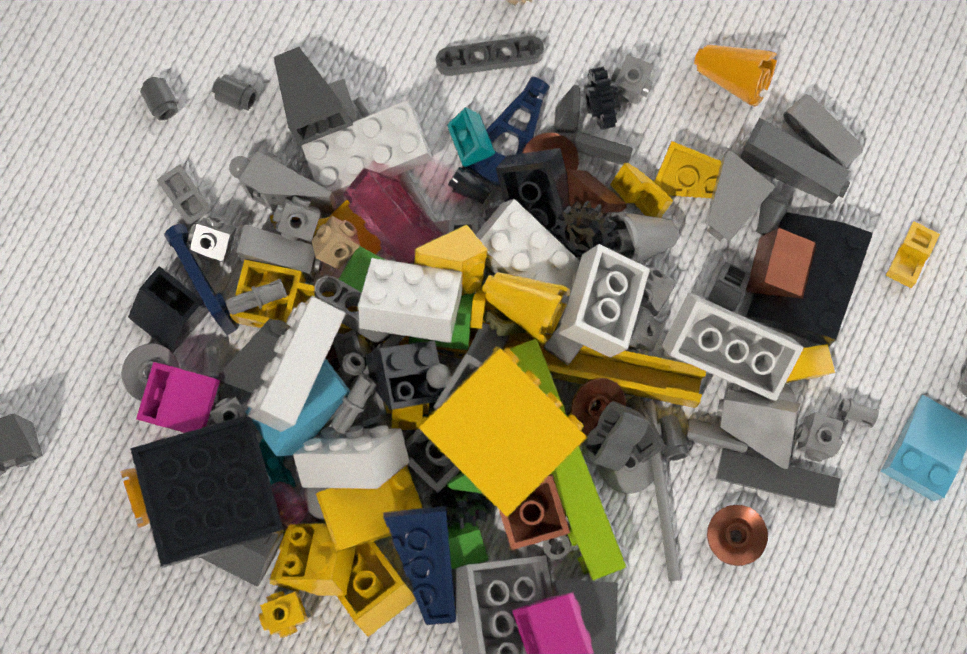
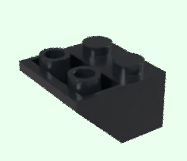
(167, 309)
(402, 374)

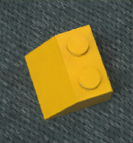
(457, 252)

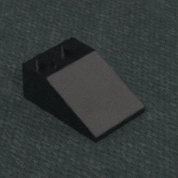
(537, 183)

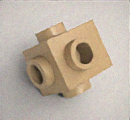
(335, 242)

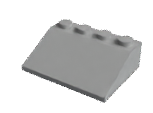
(488, 595)

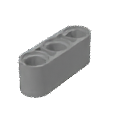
(822, 131)
(345, 297)

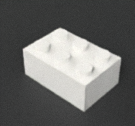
(410, 300)
(604, 301)
(351, 459)

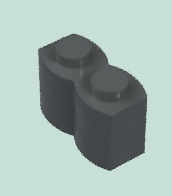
(615, 435)

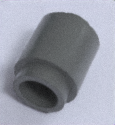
(234, 92)
(159, 98)

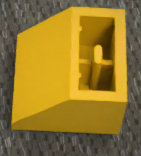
(312, 562)

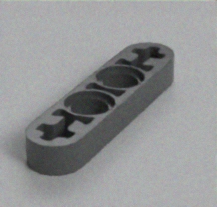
(489, 50)

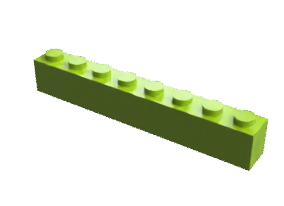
(576, 489)

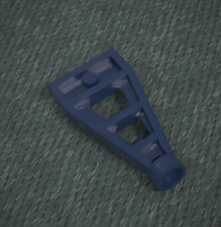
(537, 87)
(178, 239)

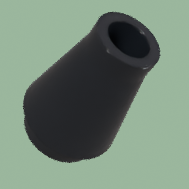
(468, 185)

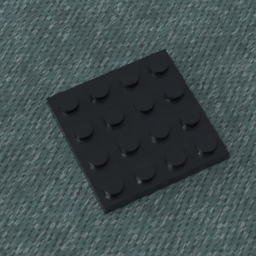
(206, 490)

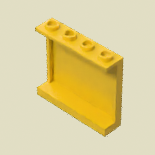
(503, 430)

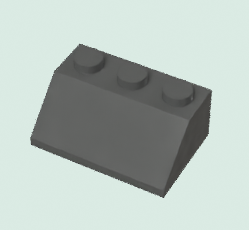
(17, 442)
(429, 461)
(249, 559)

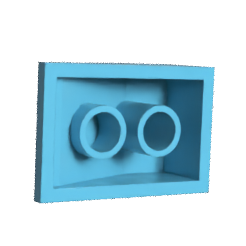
(319, 406)
(928, 450)

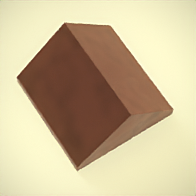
(585, 187)
(781, 264)
(537, 517)

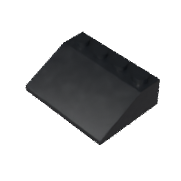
(829, 285)

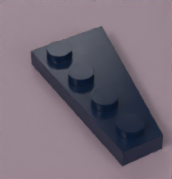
(425, 554)

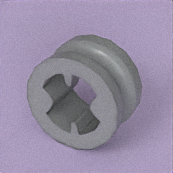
(566, 545)

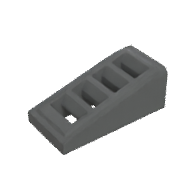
(568, 111)
(729, 286)

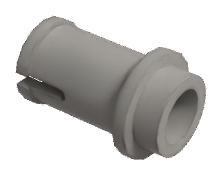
(352, 365)
(851, 410)

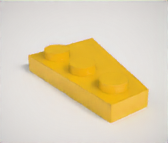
(687, 172)

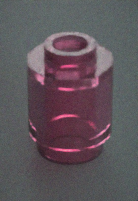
(289, 503)

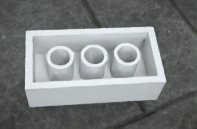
(380, 142)
(525, 248)
(732, 346)
(296, 364)

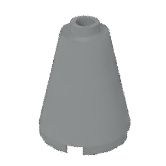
(642, 235)

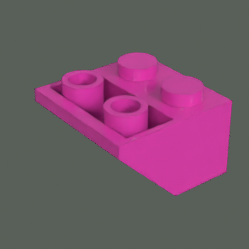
(177, 398)
(553, 626)

